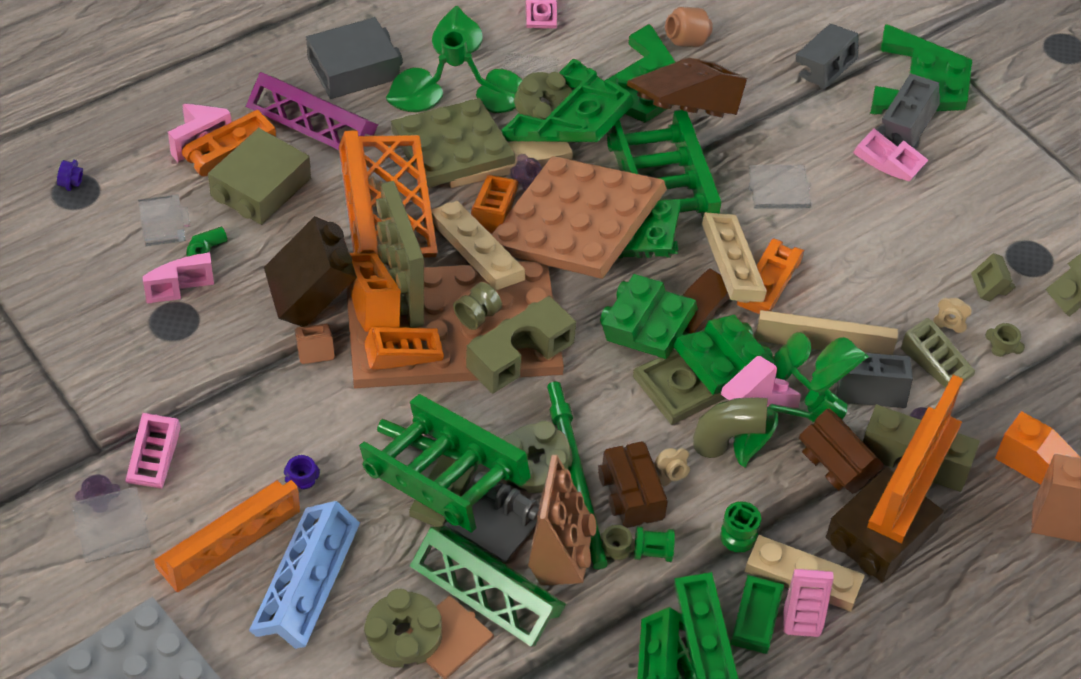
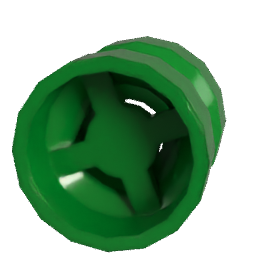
(740, 526)

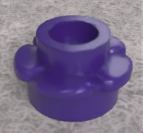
(69, 174)
(302, 465)

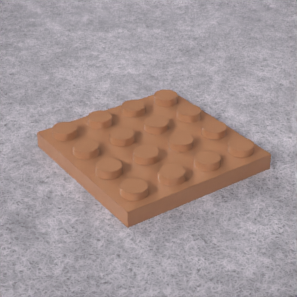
(578, 216)

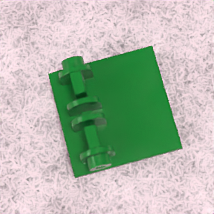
(656, 232)

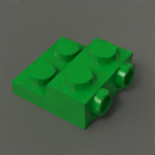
(647, 316)
(720, 351)

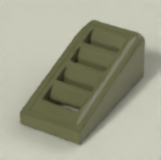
(927, 336)

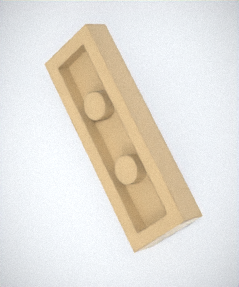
(777, 563)

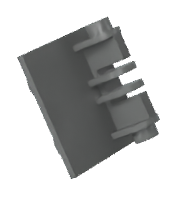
(501, 520)

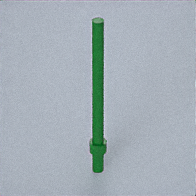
(562, 418)

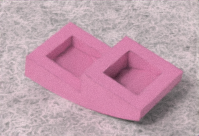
(885, 156)
(167, 280)

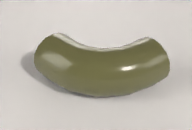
(729, 420)

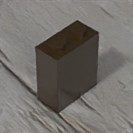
(309, 272)
(871, 550)

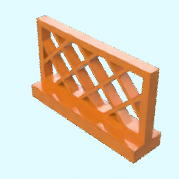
(358, 189)
(918, 467)

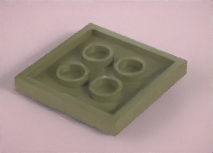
(455, 141)
(401, 253)

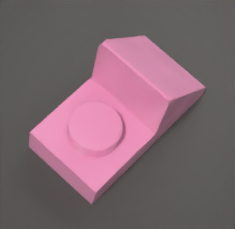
(198, 122)
(759, 381)

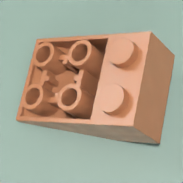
(561, 531)

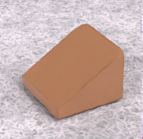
(314, 343)

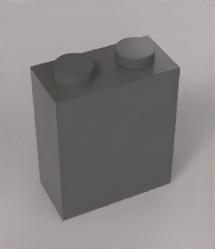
(353, 57)

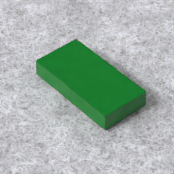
(757, 614)

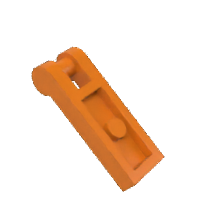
(224, 141)
(775, 270)

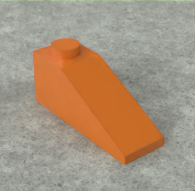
(374, 292)
(1031, 446)

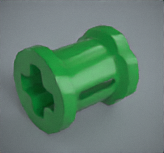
(654, 544)

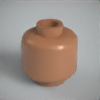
(688, 26)

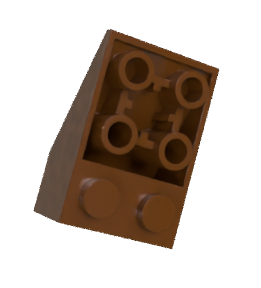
(692, 86)

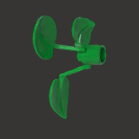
(455, 41)
(831, 365)

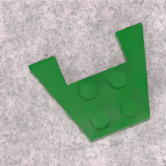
(654, 57)
(930, 62)
(581, 116)

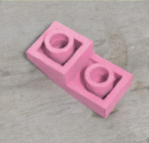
(541, 14)

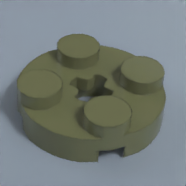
(538, 86)
(544, 439)
(407, 648)

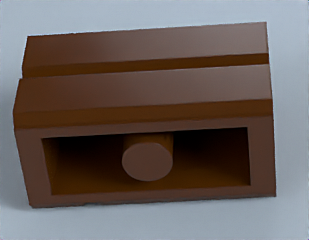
(840, 451)
(633, 485)

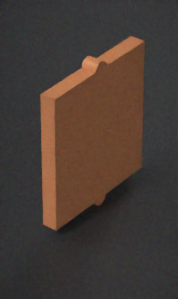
(460, 638)

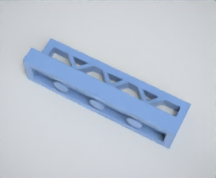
(310, 574)

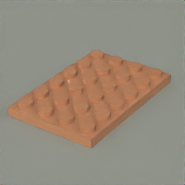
(441, 289)

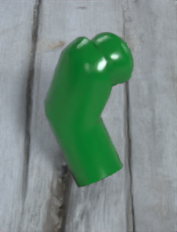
(205, 241)

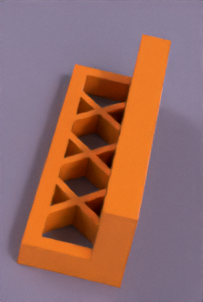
(229, 534)

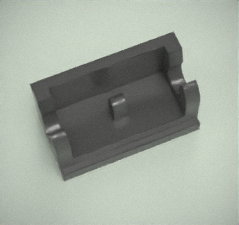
(828, 55)
(912, 109)
(878, 381)

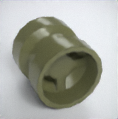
(479, 304)

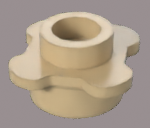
(956, 307)
(672, 465)

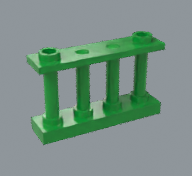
(688, 155)
(451, 433)

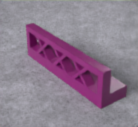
(311, 101)

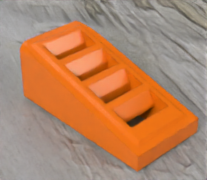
(493, 206)
(381, 352)

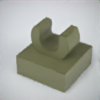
(992, 278)

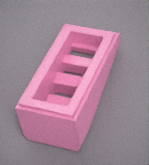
(155, 424)
(807, 607)

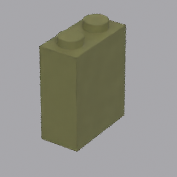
(259, 176)

